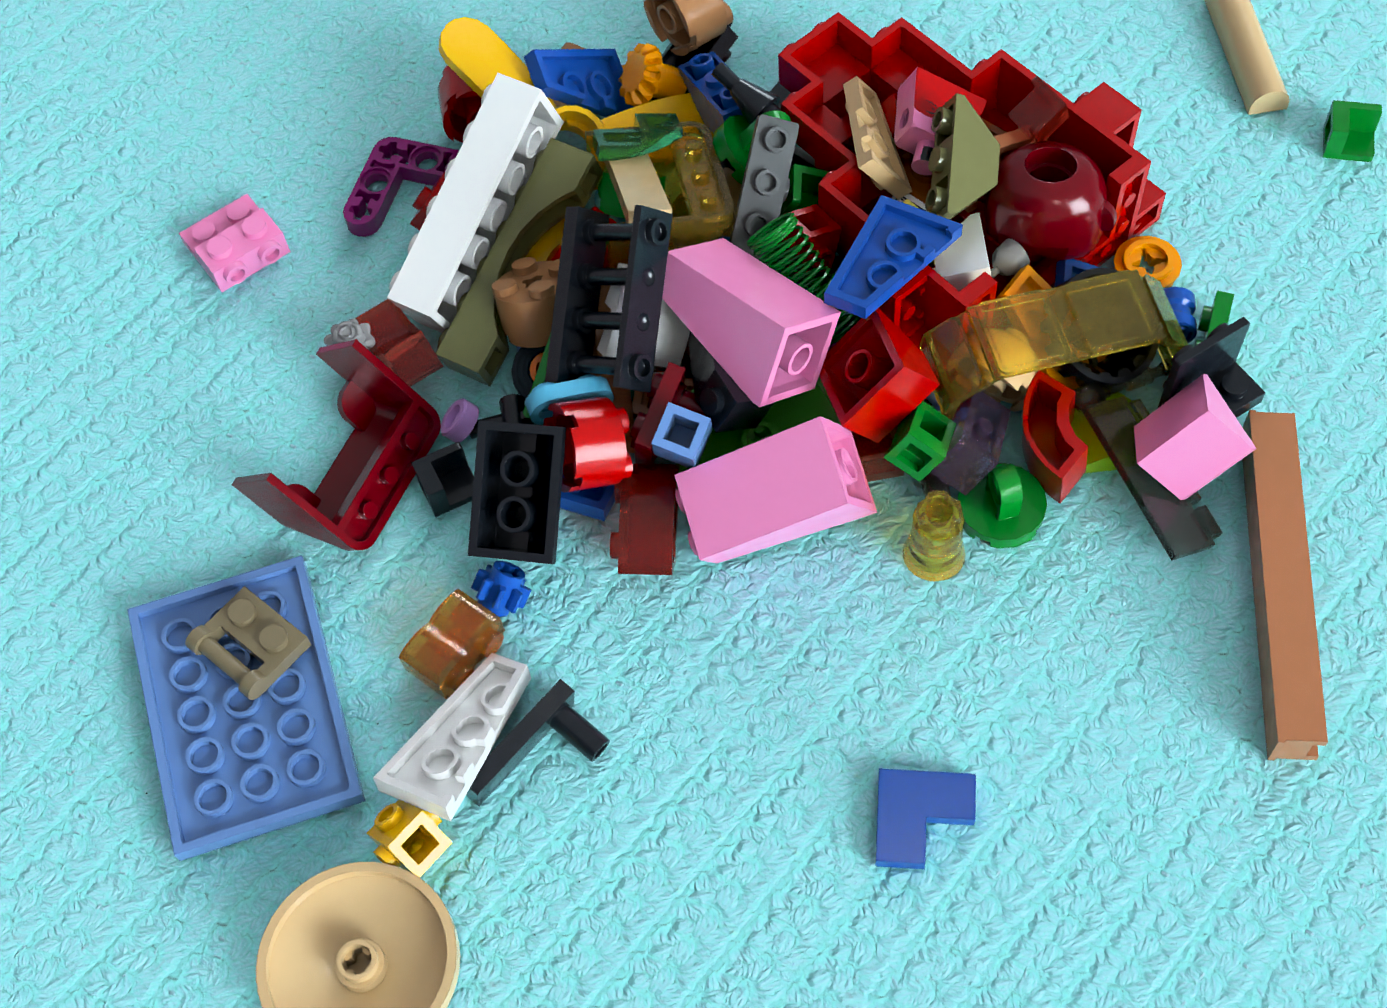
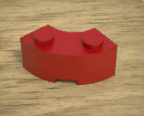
(1048, 438)

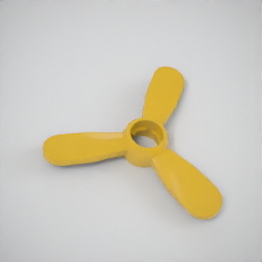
(480, 54)

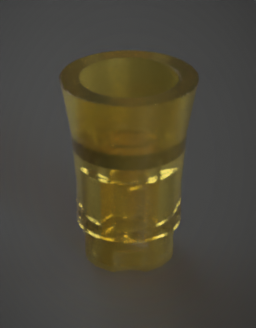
(936, 538)

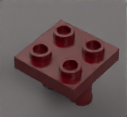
(664, 389)

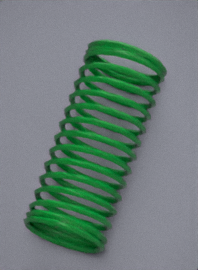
(780, 228)

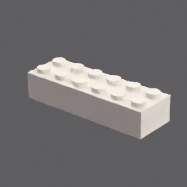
(473, 200)

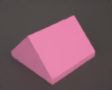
(1190, 439)

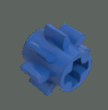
(501, 588)

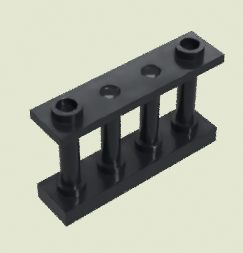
(579, 294)

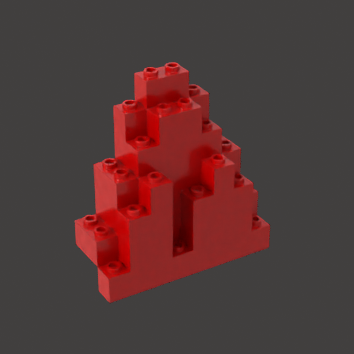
(837, 51)

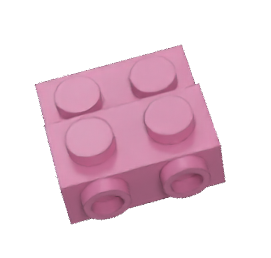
(235, 242)

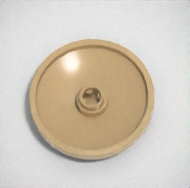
(359, 942)

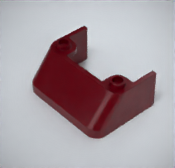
(373, 466)

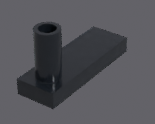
(550, 712)

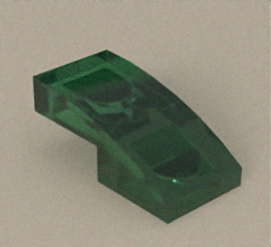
(649, 134)

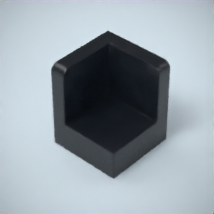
(445, 478)

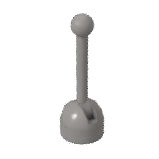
(1008, 258)

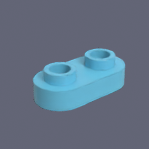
(548, 393)

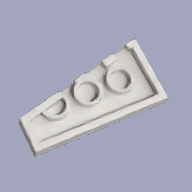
(452, 745)

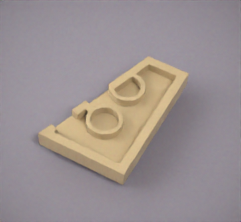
(873, 139)

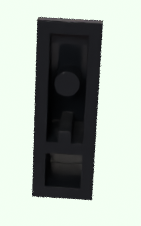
(719, 394)

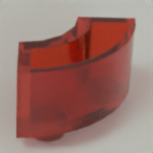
(400, 343)
(647, 521)

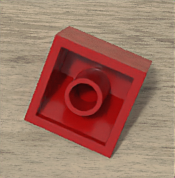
(876, 377)

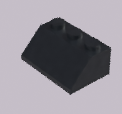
(517, 491)

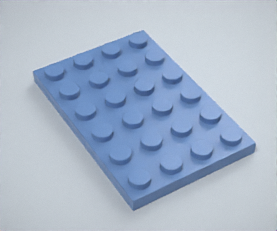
(233, 761)

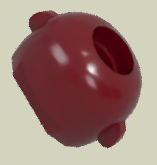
(1049, 201)

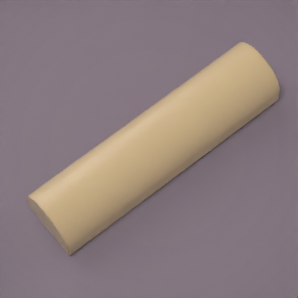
(1248, 55)

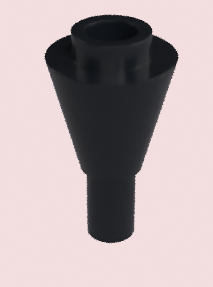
(748, 96)

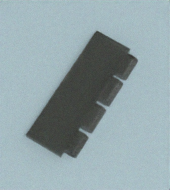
(1173, 520)

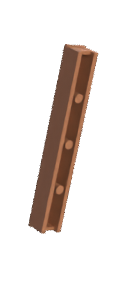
(1283, 590)

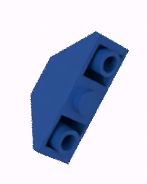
(708, 94)

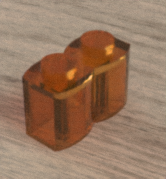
(452, 643)

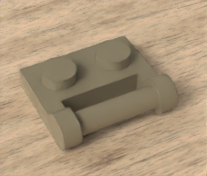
(256, 630)

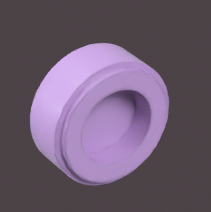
(459, 420)

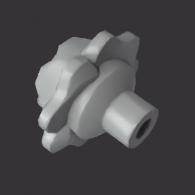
(349, 331)

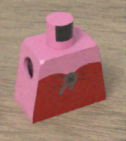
(916, 105)

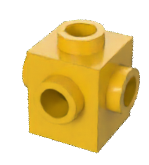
(408, 837)

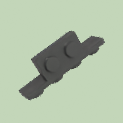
(764, 179)

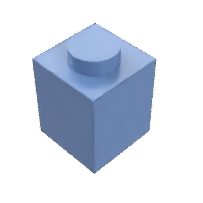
(681, 436)

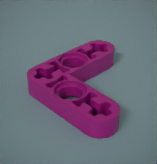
(393, 172)

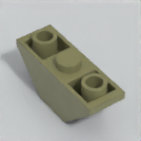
(962, 158)

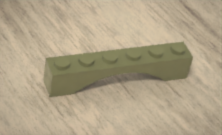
(559, 179)

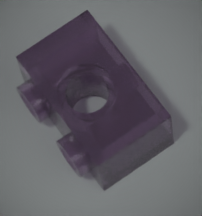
(975, 442)

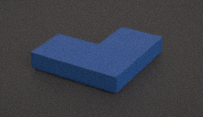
(910, 801)

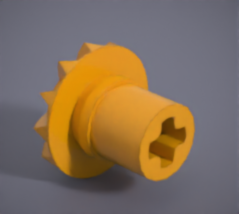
(648, 77)

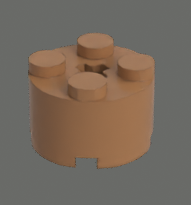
(688, 22)
(527, 301)

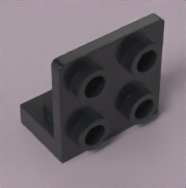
(1217, 359)

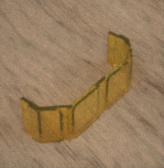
(1048, 331)

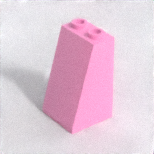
(750, 319)
(774, 491)

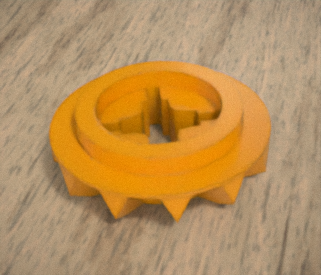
(1156, 252)

